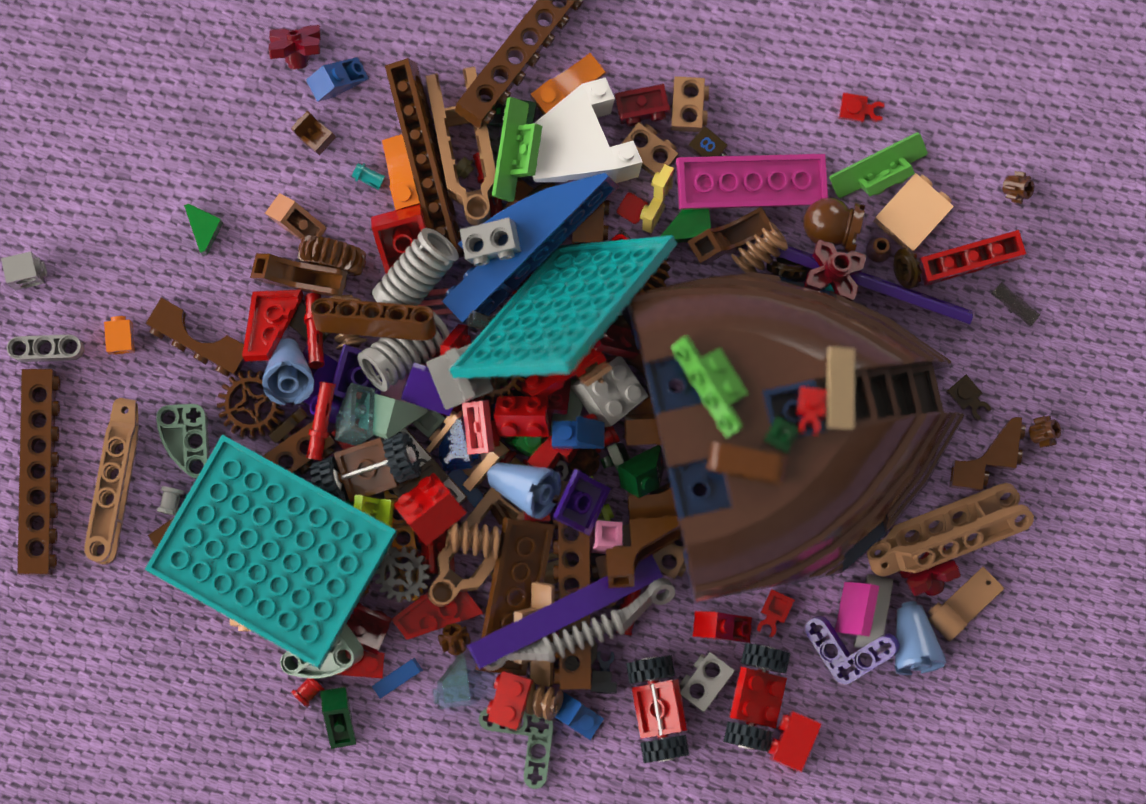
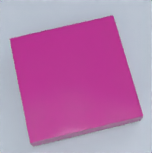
(857, 609)

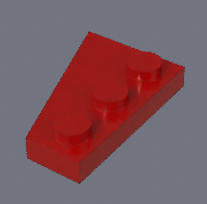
(267, 322)
(425, 617)

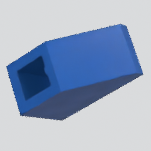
(336, 78)

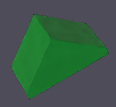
(204, 227)

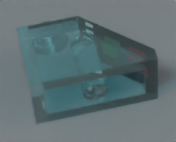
(356, 415)
(454, 686)

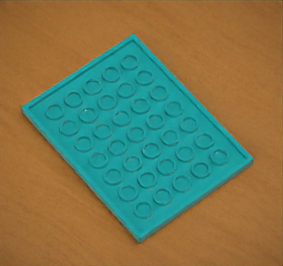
(563, 308)
(271, 551)

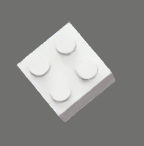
(614, 396)

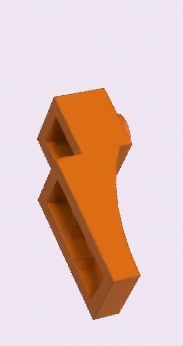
(562, 85)
(400, 173)

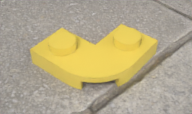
(662, 184)

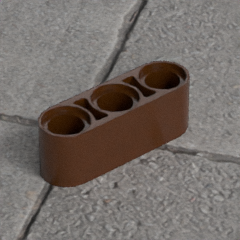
(747, 463)

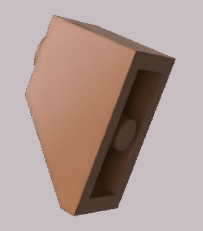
(294, 218)

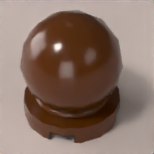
(834, 222)

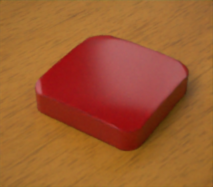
(631, 208)

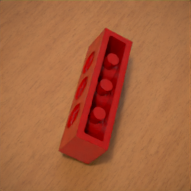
(972, 257)

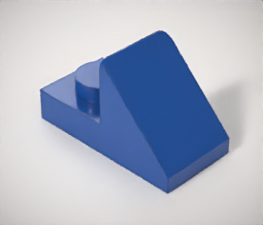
(578, 434)
(579, 717)

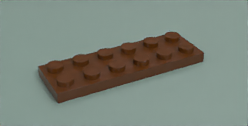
(519, 563)

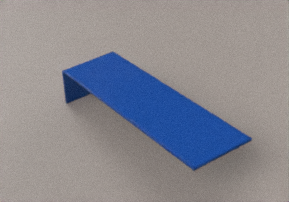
(459, 478)
(397, 678)

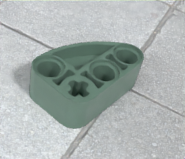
(177, 435)
(334, 663)

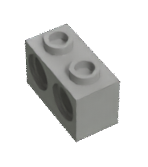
(490, 234)
(23, 270)
(710, 685)

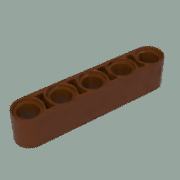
(373, 319)

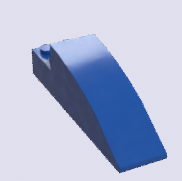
(542, 226)

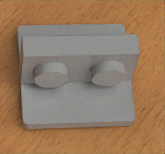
(455, 390)

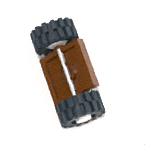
(368, 467)

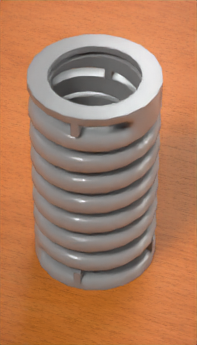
(415, 276)
(398, 356)

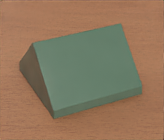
(393, 415)

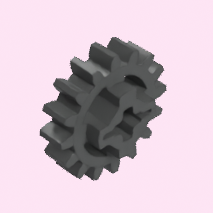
(411, 566)

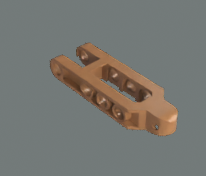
(475, 202)
(982, 514)
(107, 520)
(448, 582)

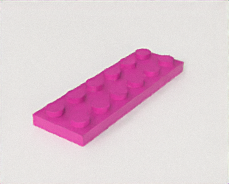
(751, 181)

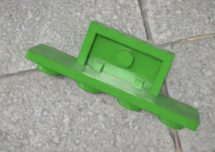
(517, 149)
(880, 169)
(714, 382)

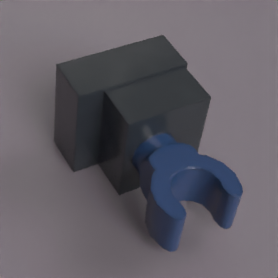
(601, 679)

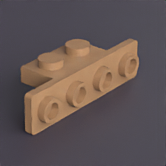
(541, 596)

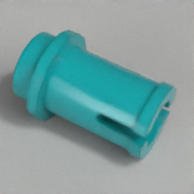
(368, 176)

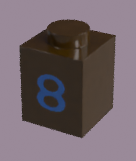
(707, 144)

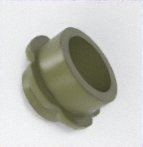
(464, 167)

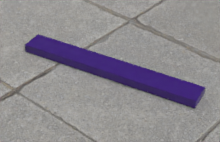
(888, 288)
(558, 615)

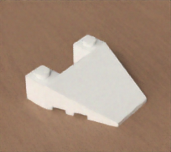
(574, 141)

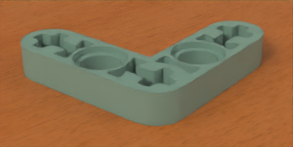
(534, 738)

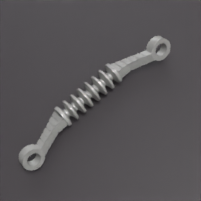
(620, 620)

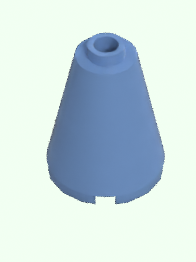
(288, 374)
(526, 486)
(917, 641)

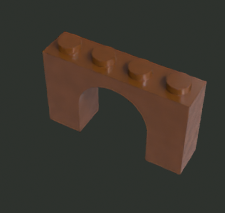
(643, 430)

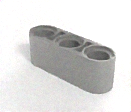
(34, 343)
(881, 609)

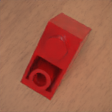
(722, 626)

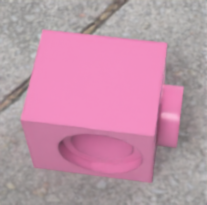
(605, 535)

